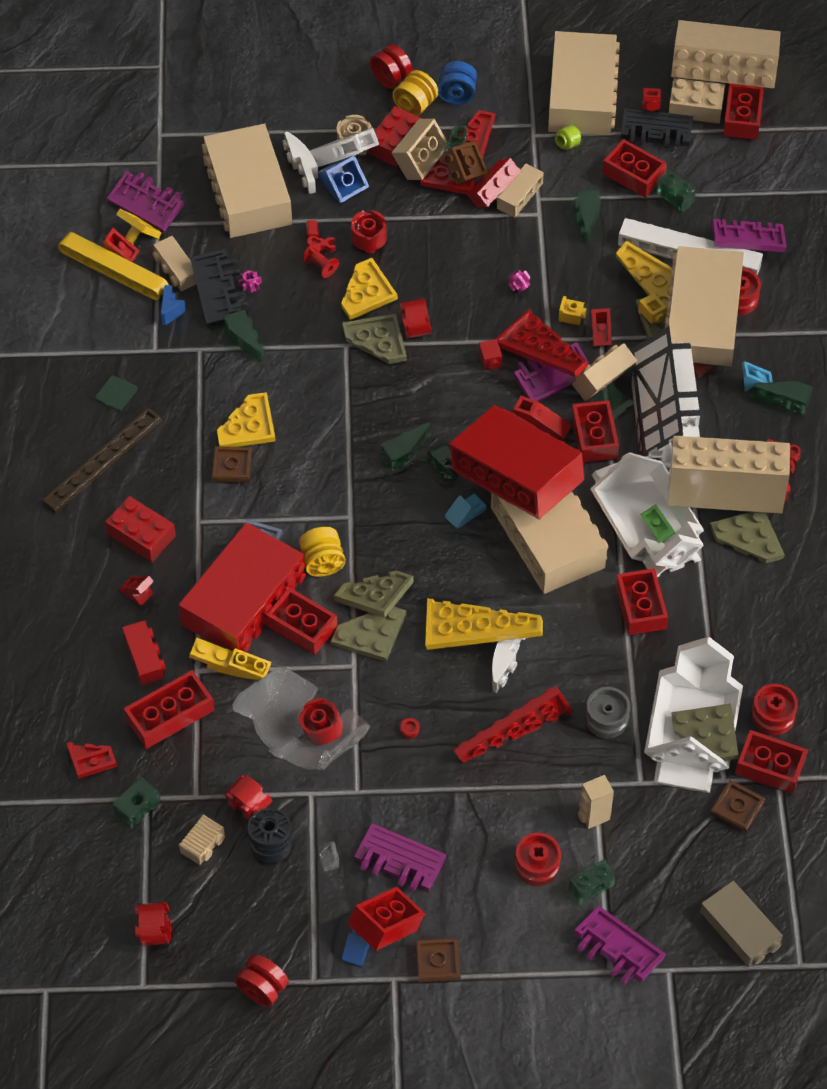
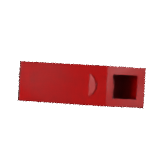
(542, 417)

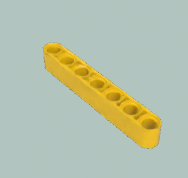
(112, 265)

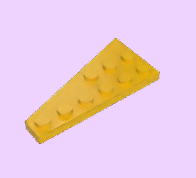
(646, 270)
(470, 624)

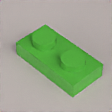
(657, 523)

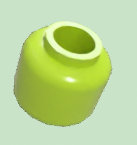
(568, 137)

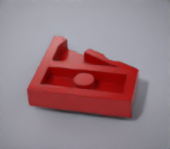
(91, 759)

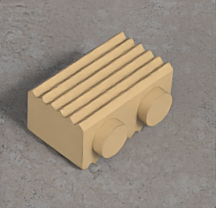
(202, 840)

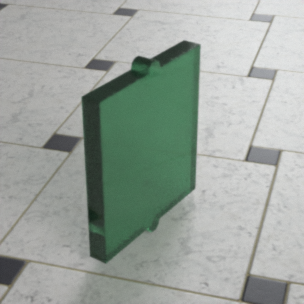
(116, 393)
(618, 401)

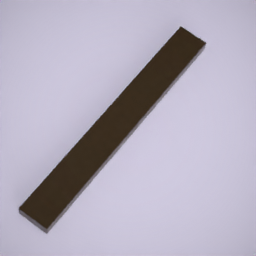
(101, 460)

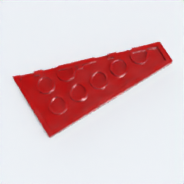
(477, 130)
(539, 343)
(517, 724)

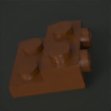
(465, 162)

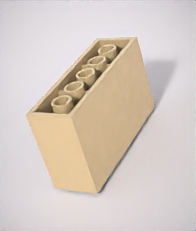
(726, 54)
(584, 82)
(247, 180)
(705, 302)
(728, 474)
(557, 546)

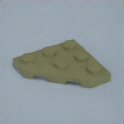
(378, 337)
(749, 534)
(375, 593)
(370, 634)
(710, 727)

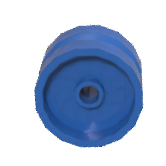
(457, 82)

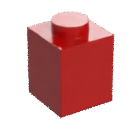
(490, 354)

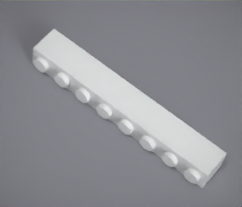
(666, 242)

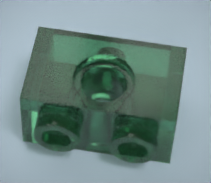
(676, 190)
(139, 792)
(591, 882)

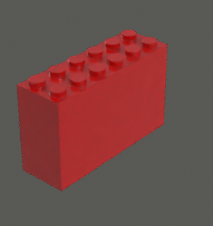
(517, 461)
(241, 588)

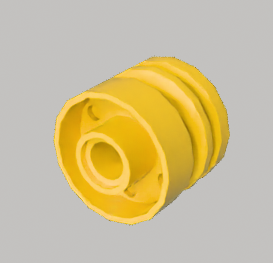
(415, 92)
(322, 551)

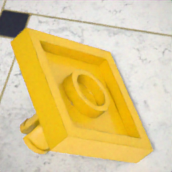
(137, 226)

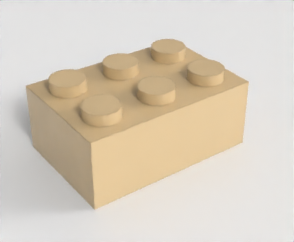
(697, 99)
(420, 149)
(604, 371)

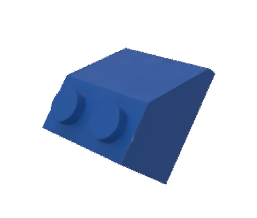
(343, 178)

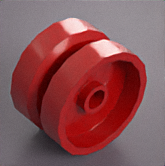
(390, 66)
(749, 292)
(774, 709)
(537, 859)
(261, 980)

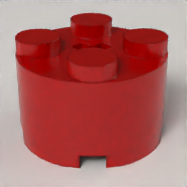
(368, 231)
(415, 318)
(320, 721)
(247, 796)
(153, 925)

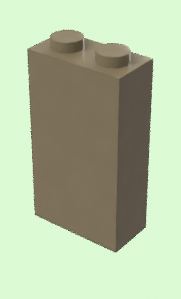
(741, 924)

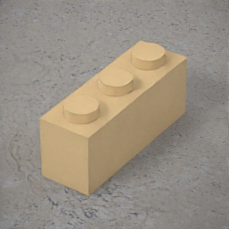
(520, 190)
(174, 263)
(595, 802)

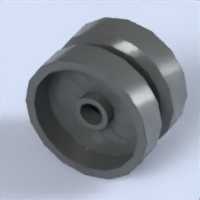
(607, 712)

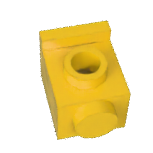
(652, 309)
(571, 311)

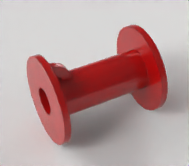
(313, 253)

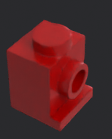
(651, 102)

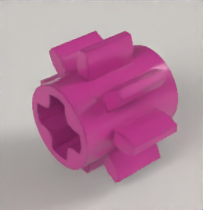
(519, 280)
(249, 281)

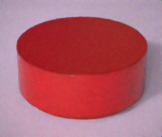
(409, 728)

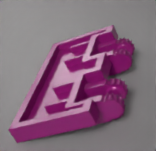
(145, 200)
(748, 236)
(544, 380)
(400, 856)
(616, 942)

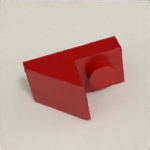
(119, 245)
(601, 327)
(137, 588)

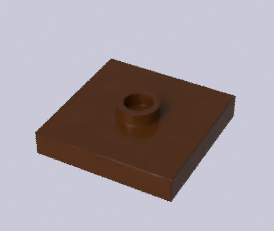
(232, 464)
(737, 806)
(438, 960)

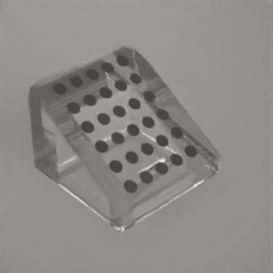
(329, 857)

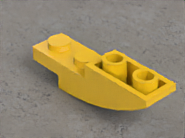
(230, 662)

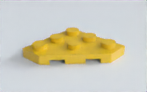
(367, 290)
(248, 423)

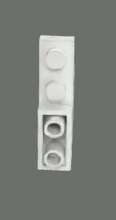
(345, 147)
(302, 160)
(504, 662)

